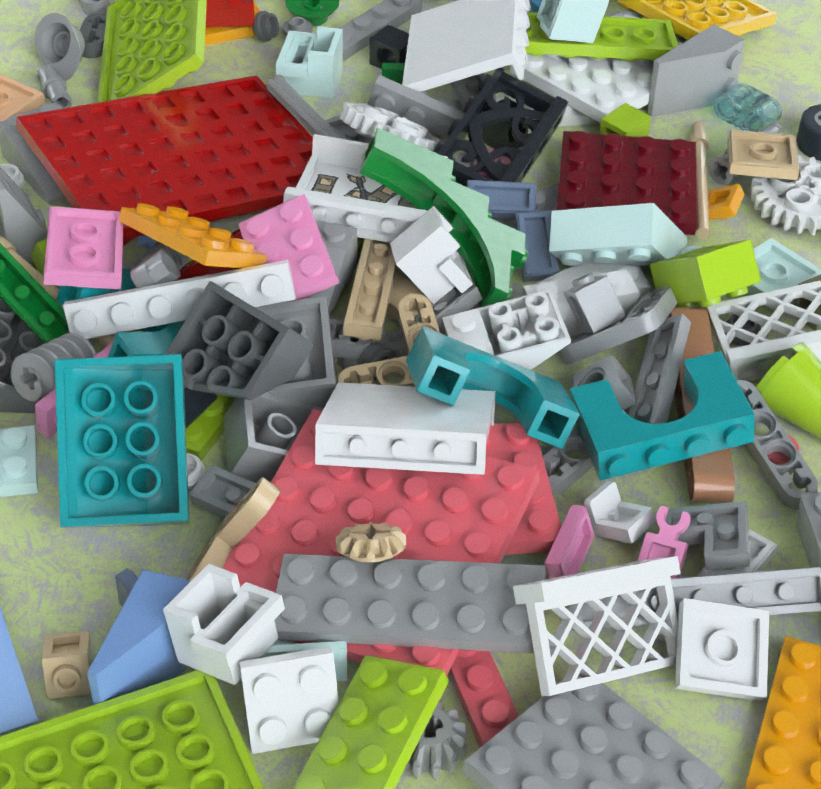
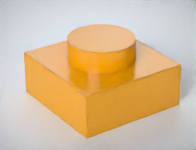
(724, 201)

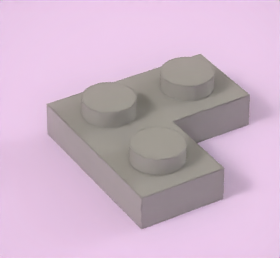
(721, 529)

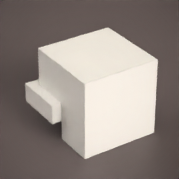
(430, 256)
(221, 623)

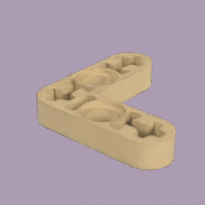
(364, 372)
(236, 525)

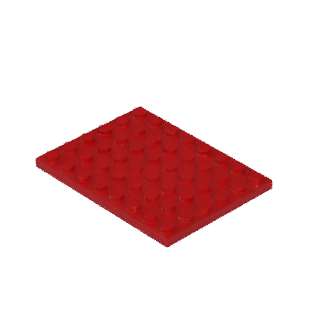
(190, 148)

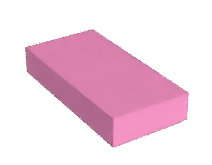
(570, 544)

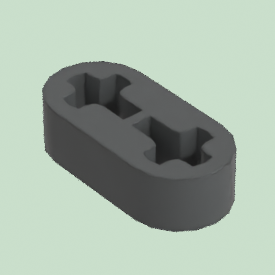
(93, 32)

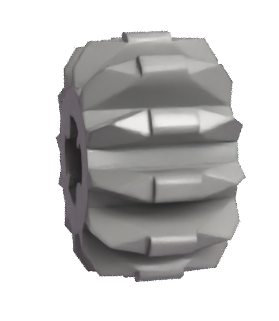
(440, 744)

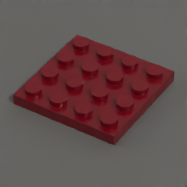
(629, 171)

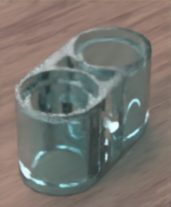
(747, 108)

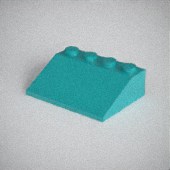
(121, 441)

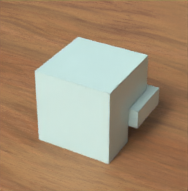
(571, 19)
(312, 61)

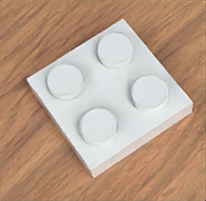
(722, 650)
(288, 698)

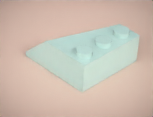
(614, 235)

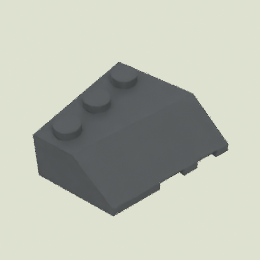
(236, 347)

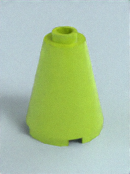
(794, 389)

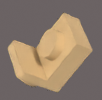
(66, 664)

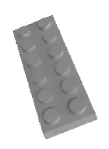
(405, 602)

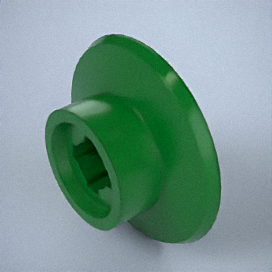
(313, 10)

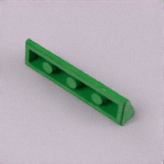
(30, 300)

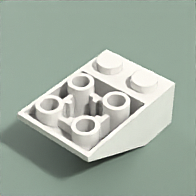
(516, 330)

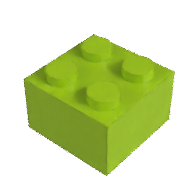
(708, 273)

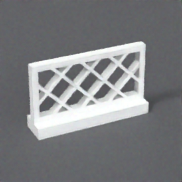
(756, 359)
(589, 588)

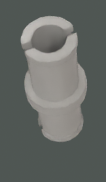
(53, 85)

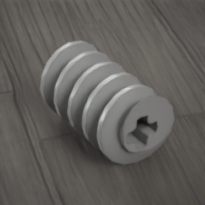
(35, 371)

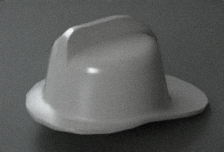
(59, 44)

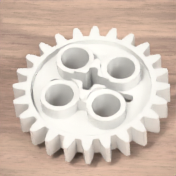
(367, 119)
(791, 201)

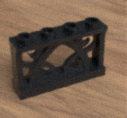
(541, 121)

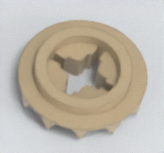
(370, 542)

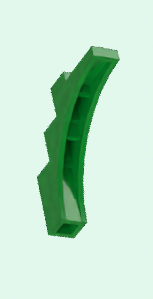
(426, 181)

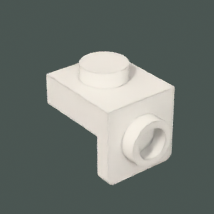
(616, 518)

